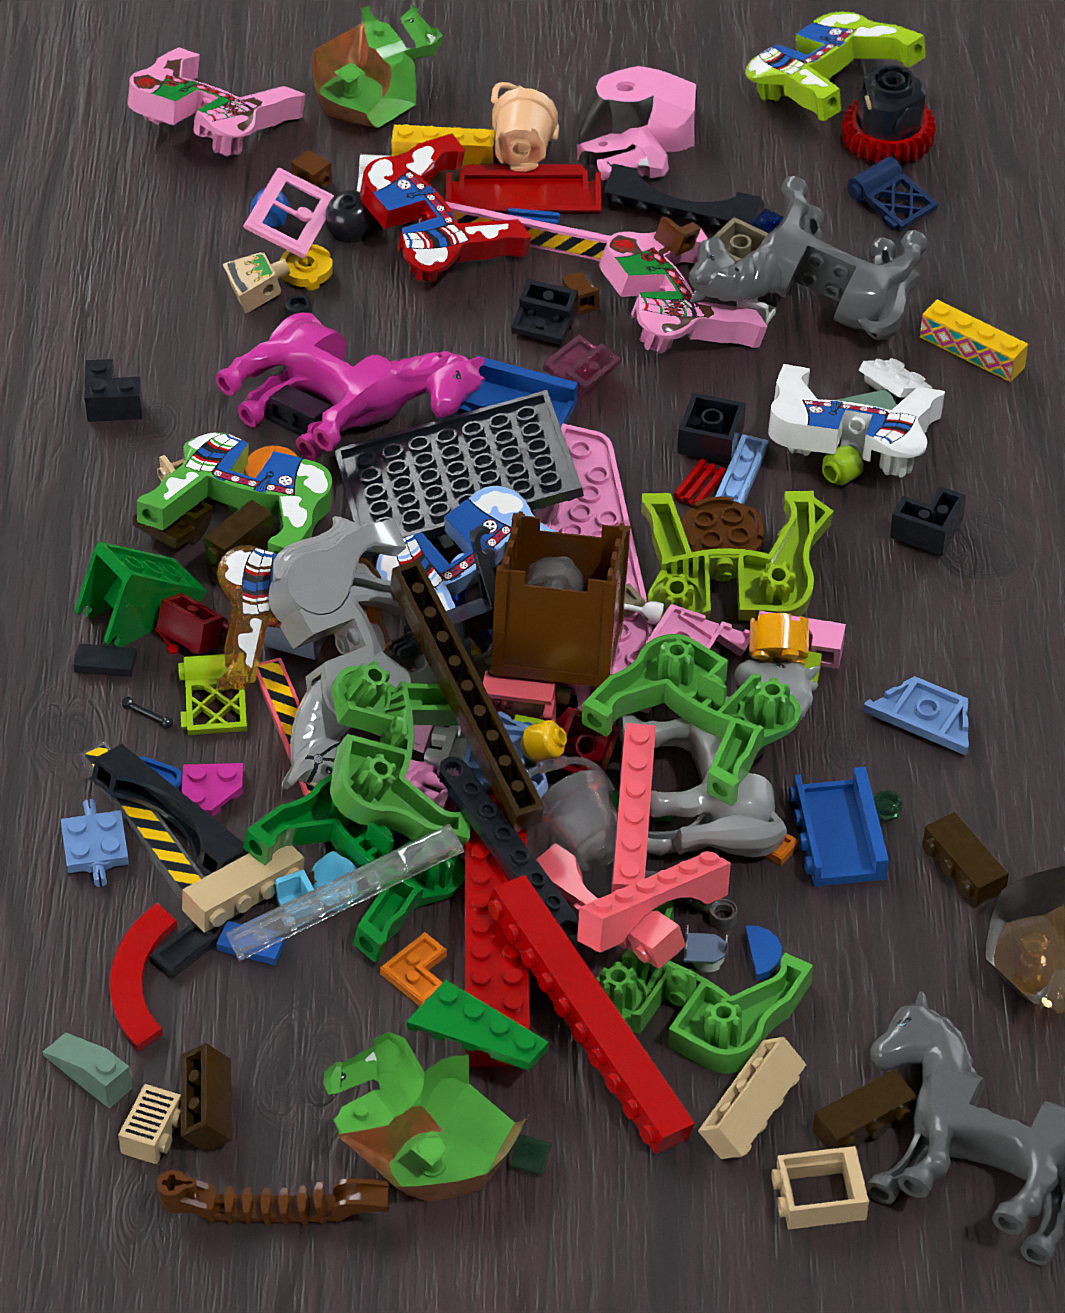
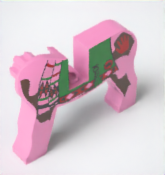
(170, 95)
(646, 269)

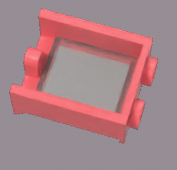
(522, 696)

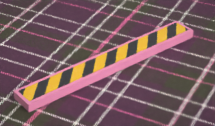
(543, 234)

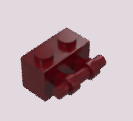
(191, 623)

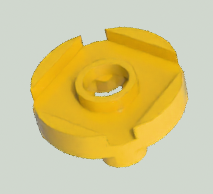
(310, 276)

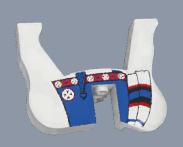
(817, 425)

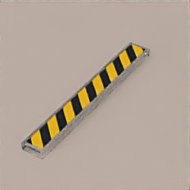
(151, 833)

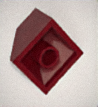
(585, 742)

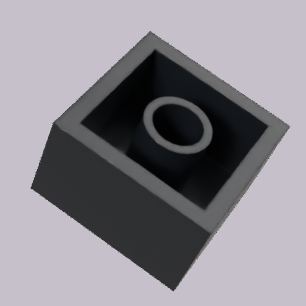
(711, 428)

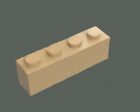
(237, 887)
(752, 1098)

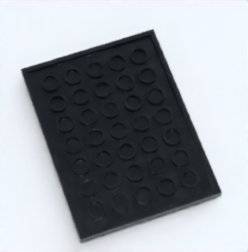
(440, 464)

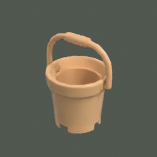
(523, 126)

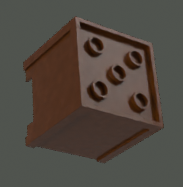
(557, 630)

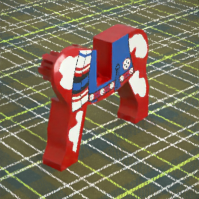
(399, 192)

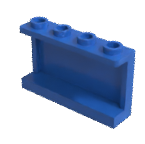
(510, 382)
(839, 830)

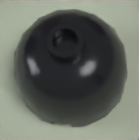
(349, 217)

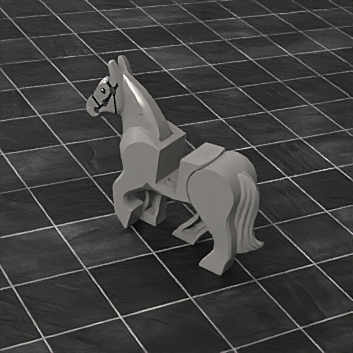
(319, 596)

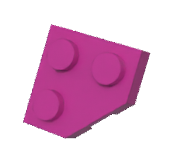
(212, 784)

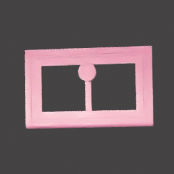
(268, 198)

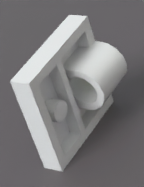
(891, 376)

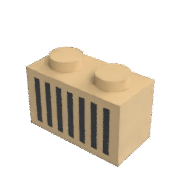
(151, 1124)

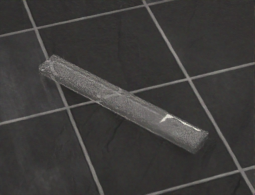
(344, 892)

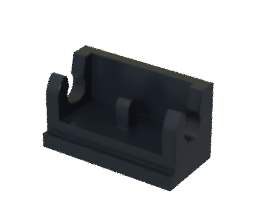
(295, 409)

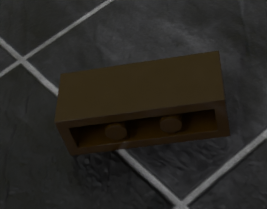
(965, 859)
(206, 1098)
(865, 1112)

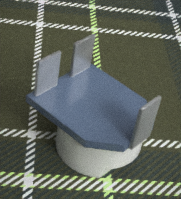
(705, 951)

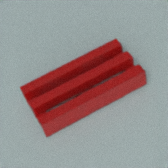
(700, 468)

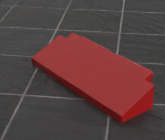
(545, 188)

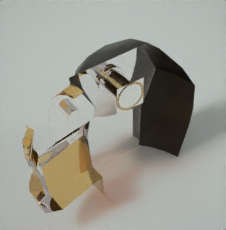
(1029, 938)

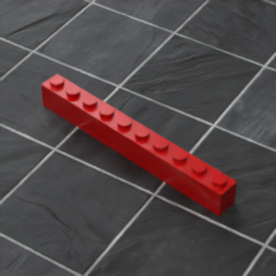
(590, 1015)

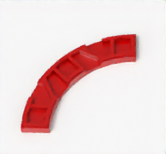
(128, 975)

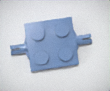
(94, 842)

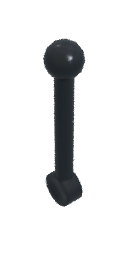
(127, 703)

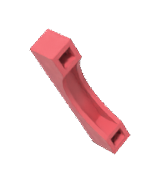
(633, 805)
(612, 917)
(652, 939)

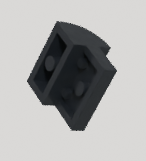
(545, 312)

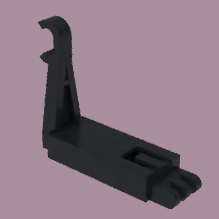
(470, 617)

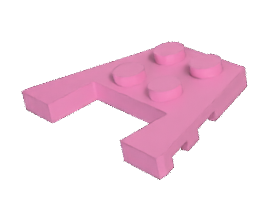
(694, 625)

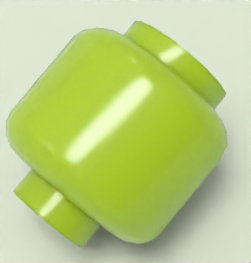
(843, 465)

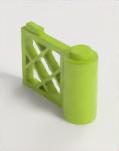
(202, 674)

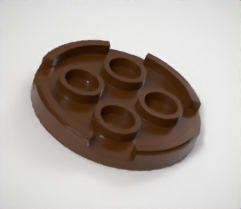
(722, 524)

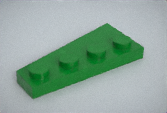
(477, 1026)

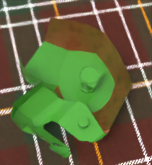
(369, 71)
(423, 1127)

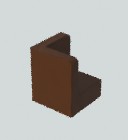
(677, 238)

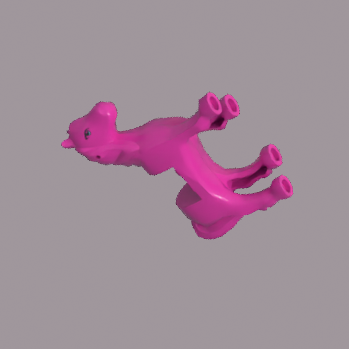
(357, 394)

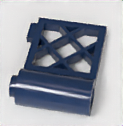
(878, 182)

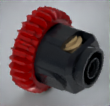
(890, 117)

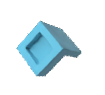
(292, 887)

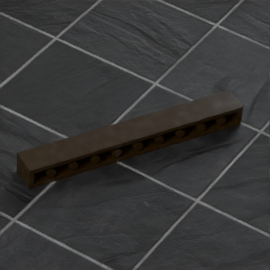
(466, 696)

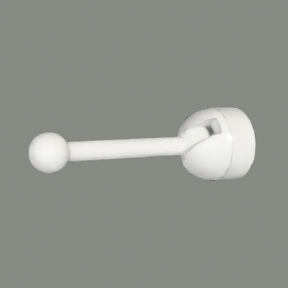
(650, 612)

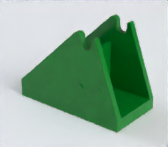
(134, 587)

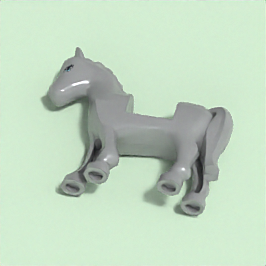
(750, 824)

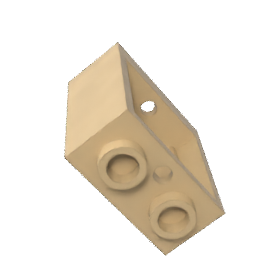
(817, 1164)

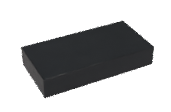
(105, 660)
(183, 950)

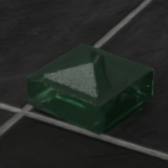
(531, 1154)

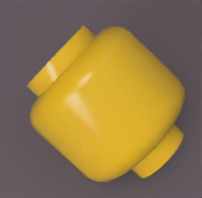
(543, 741)

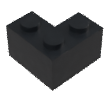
(108, 396)
(929, 525)

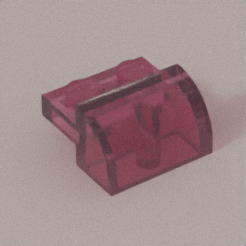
(582, 363)

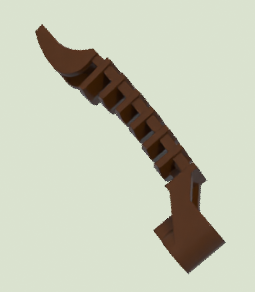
(349, 1197)

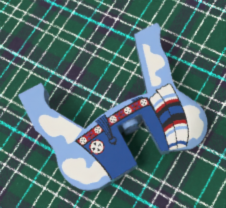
(487, 507)

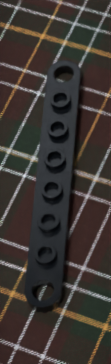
(502, 839)

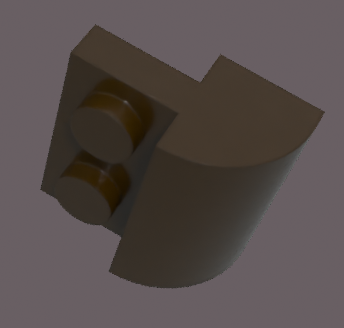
(187, 528)

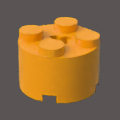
(779, 638)

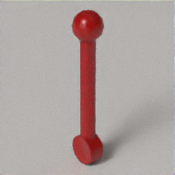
(172, 648)

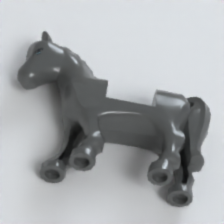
(868, 293)
(954, 1126)

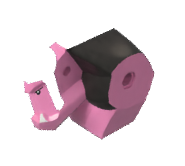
(642, 110)

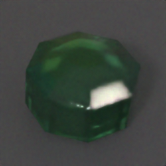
(888, 804)

